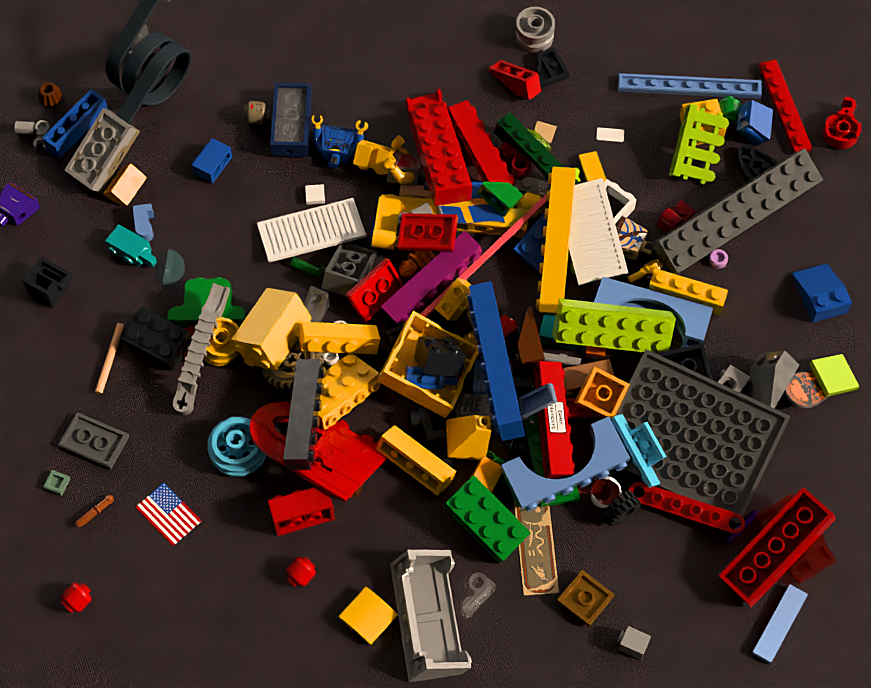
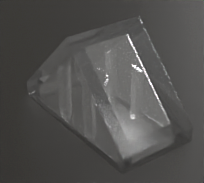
(316, 303)

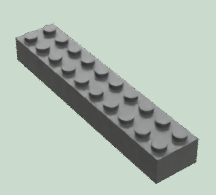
(736, 212)

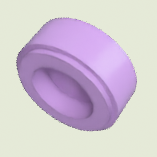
(718, 259)

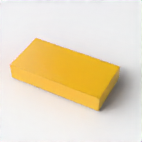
(591, 166)

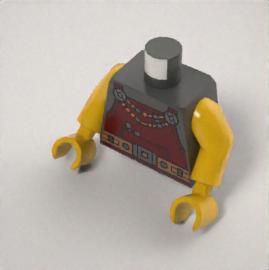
(403, 167)

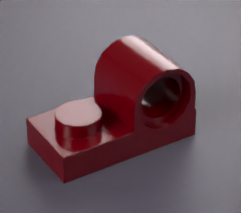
(517, 160)
(674, 217)

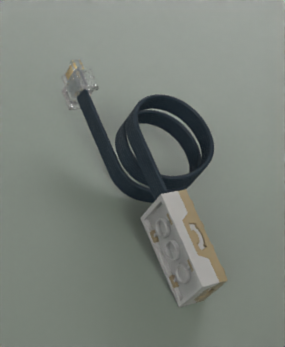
(111, 133)

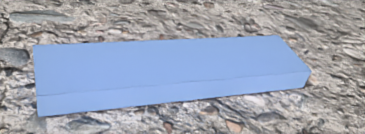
(779, 624)

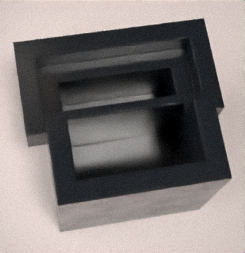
(47, 282)

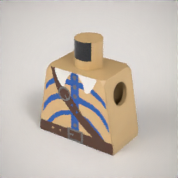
(632, 238)

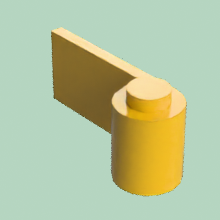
(386, 224)

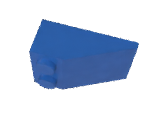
(822, 292)

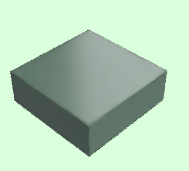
(56, 482)

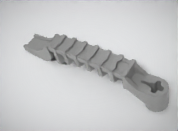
(207, 321)

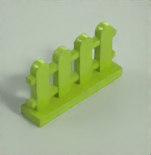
(691, 152)

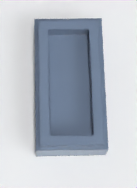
(537, 400)

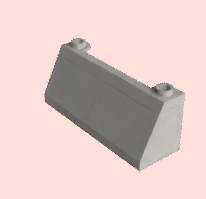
(428, 615)

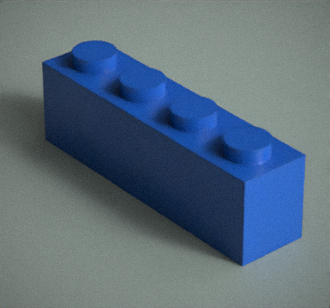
(74, 124)

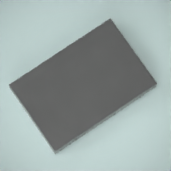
(93, 440)

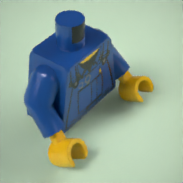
(337, 143)

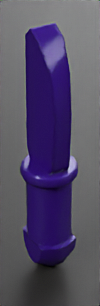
(731, 537)

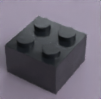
(439, 356)

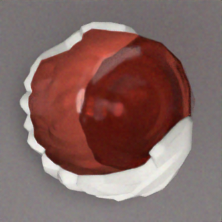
(605, 491)

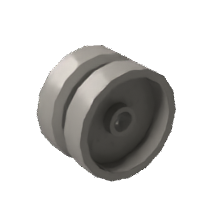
(535, 29)

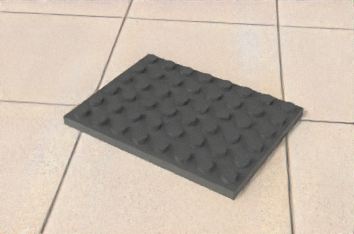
(710, 433)

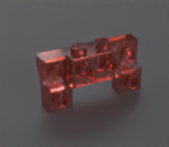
(814, 559)

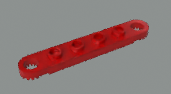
(688, 508)

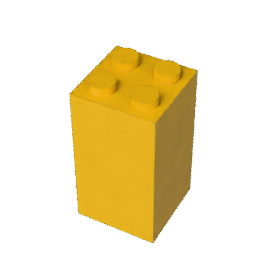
(271, 329)

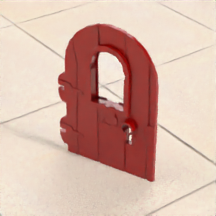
(341, 455)

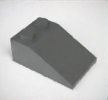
(347, 268)
(771, 376)

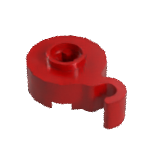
(842, 129)

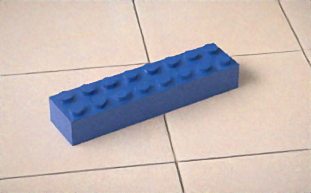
(495, 361)

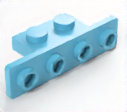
(642, 447)

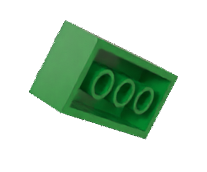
(486, 519)

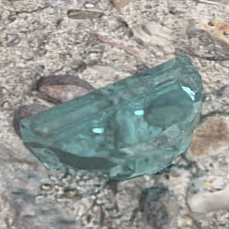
(174, 268)

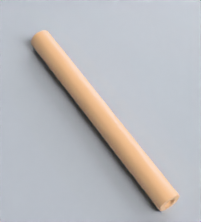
(109, 359)

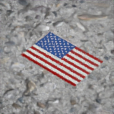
(168, 514)

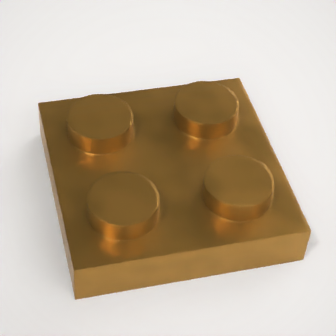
(585, 598)

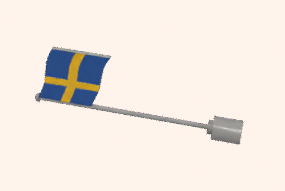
(472, 212)

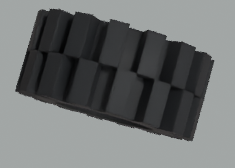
(622, 508)

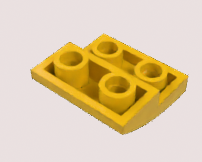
(368, 615)

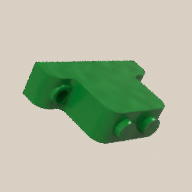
(195, 297)

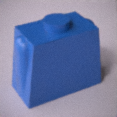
(755, 122)

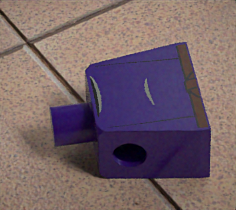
(16, 205)

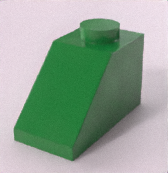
(500, 196)

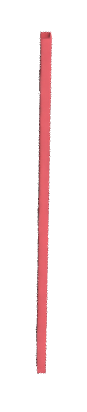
(486, 255)

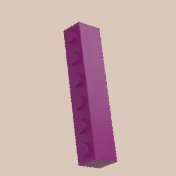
(432, 279)

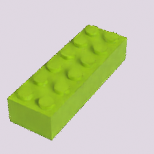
(613, 326)

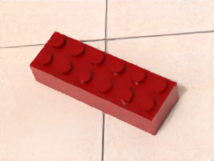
(440, 155)
(777, 546)

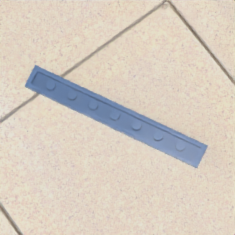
(689, 86)

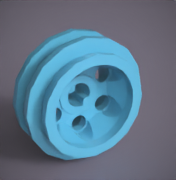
(226, 435)

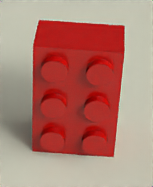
(301, 510)

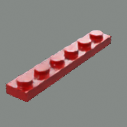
(784, 106)

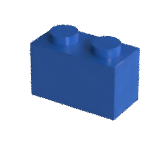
(211, 160)

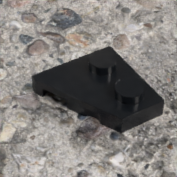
(550, 68)

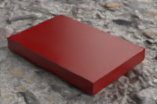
(427, 232)
(374, 290)

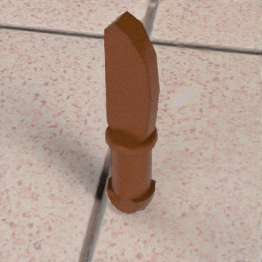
(94, 511)

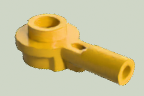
(646, 269)

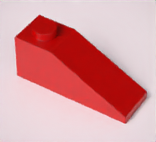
(518, 79)

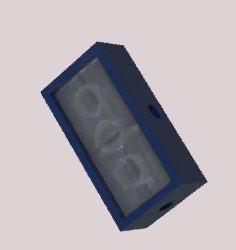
(291, 119)

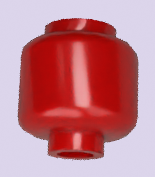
(300, 571)
(76, 597)

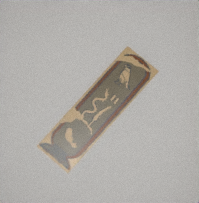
(537, 552)

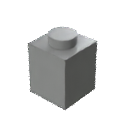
(633, 642)

